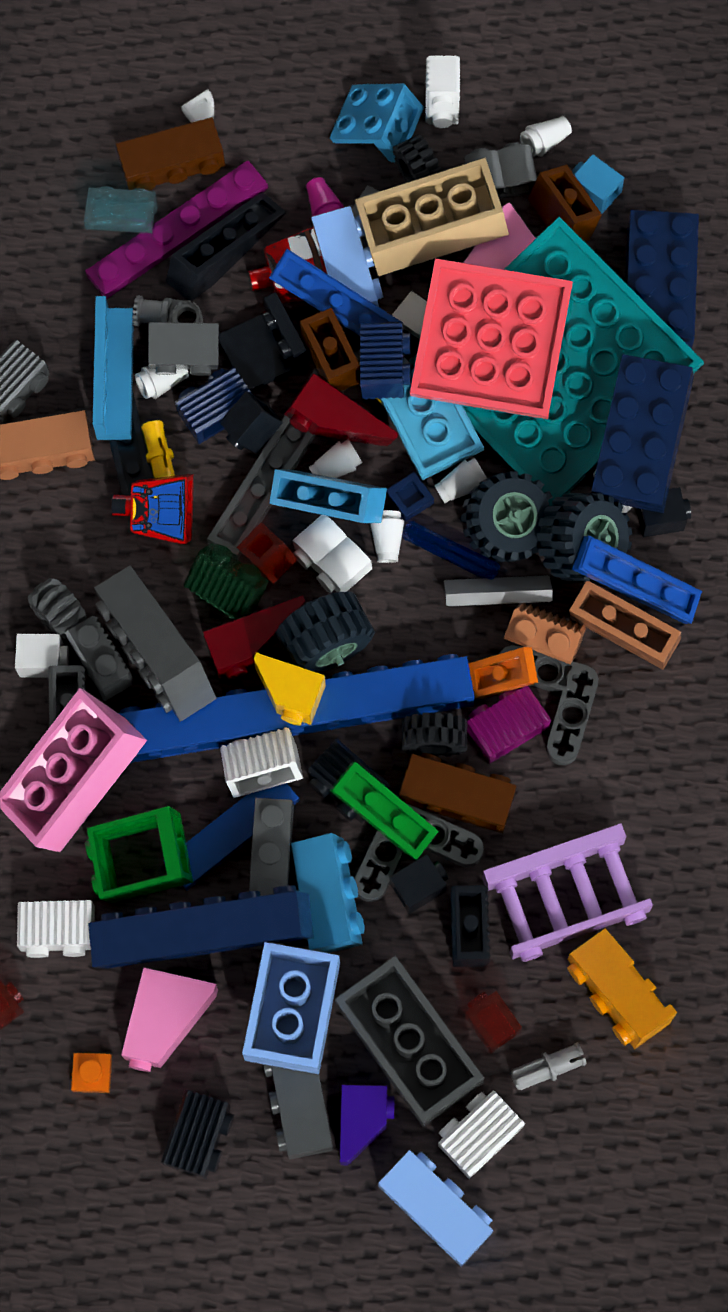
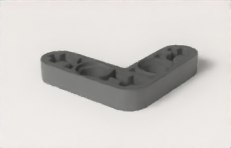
(564, 685)
(454, 856)

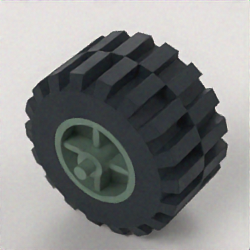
(506, 516)
(571, 520)
(325, 632)

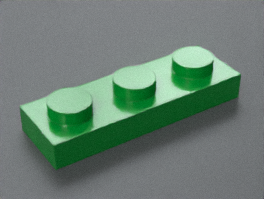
(384, 810)

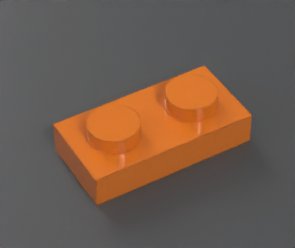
(503, 672)

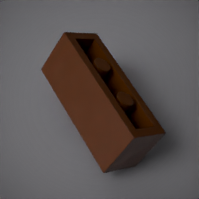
(171, 155)
(458, 792)

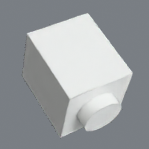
(39, 652)

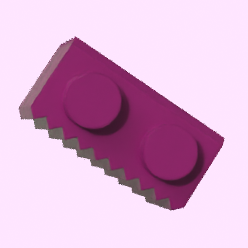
(507, 723)

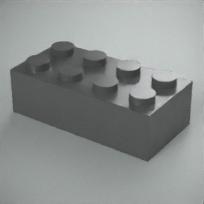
(153, 644)
(392, 999)

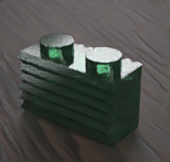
(226, 581)

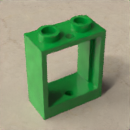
(173, 847)

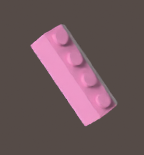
(69, 771)

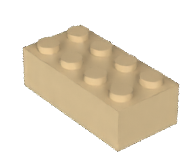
(432, 217)

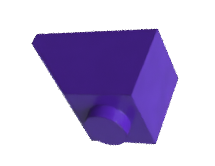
(362, 1118)

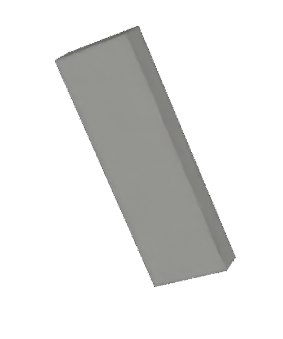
(498, 590)

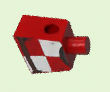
(302, 244)

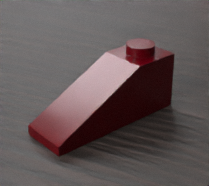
(331, 414)
(236, 642)

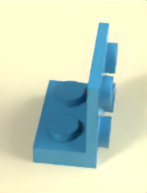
(378, 116)

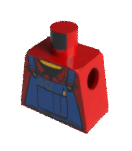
(159, 507)

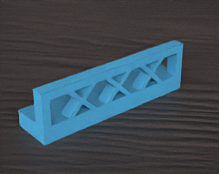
(113, 371)

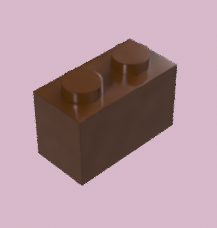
(561, 195)
(330, 350)

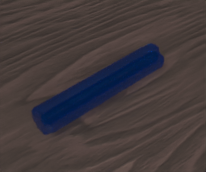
(450, 550)

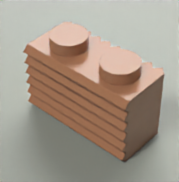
(545, 632)

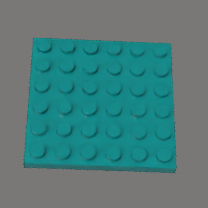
(600, 326)

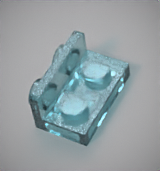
(120, 210)

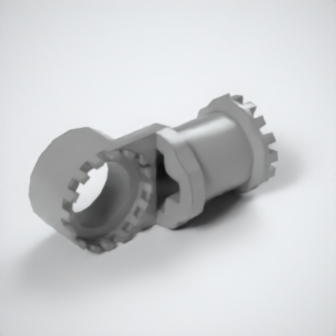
(163, 311)

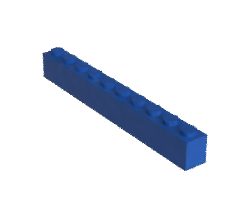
(346, 702)

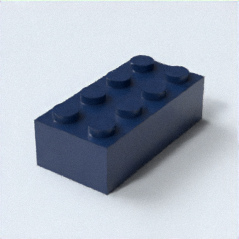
(664, 266)
(643, 432)

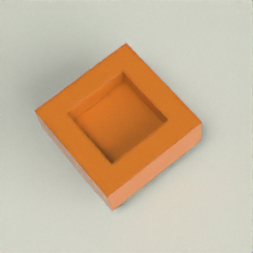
(91, 1072)

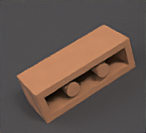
(45, 444)
(625, 624)

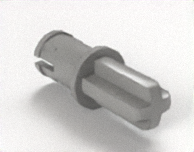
(548, 1066)

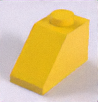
(291, 689)

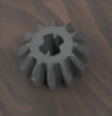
(56, 606)

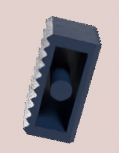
(382, 360)
(208, 404)

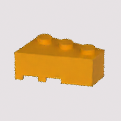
(619, 989)

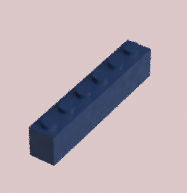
(200, 929)

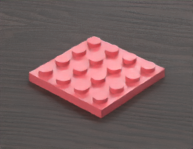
(491, 338)

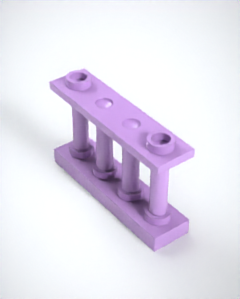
(572, 856)

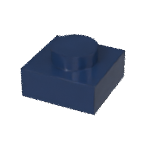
(410, 496)

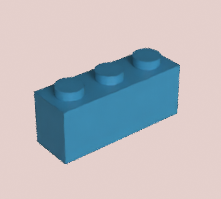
(328, 496)
(325, 875)

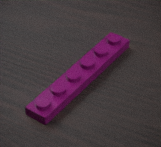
(176, 229)

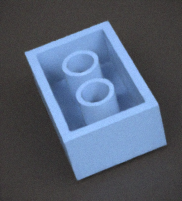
(291, 1008)

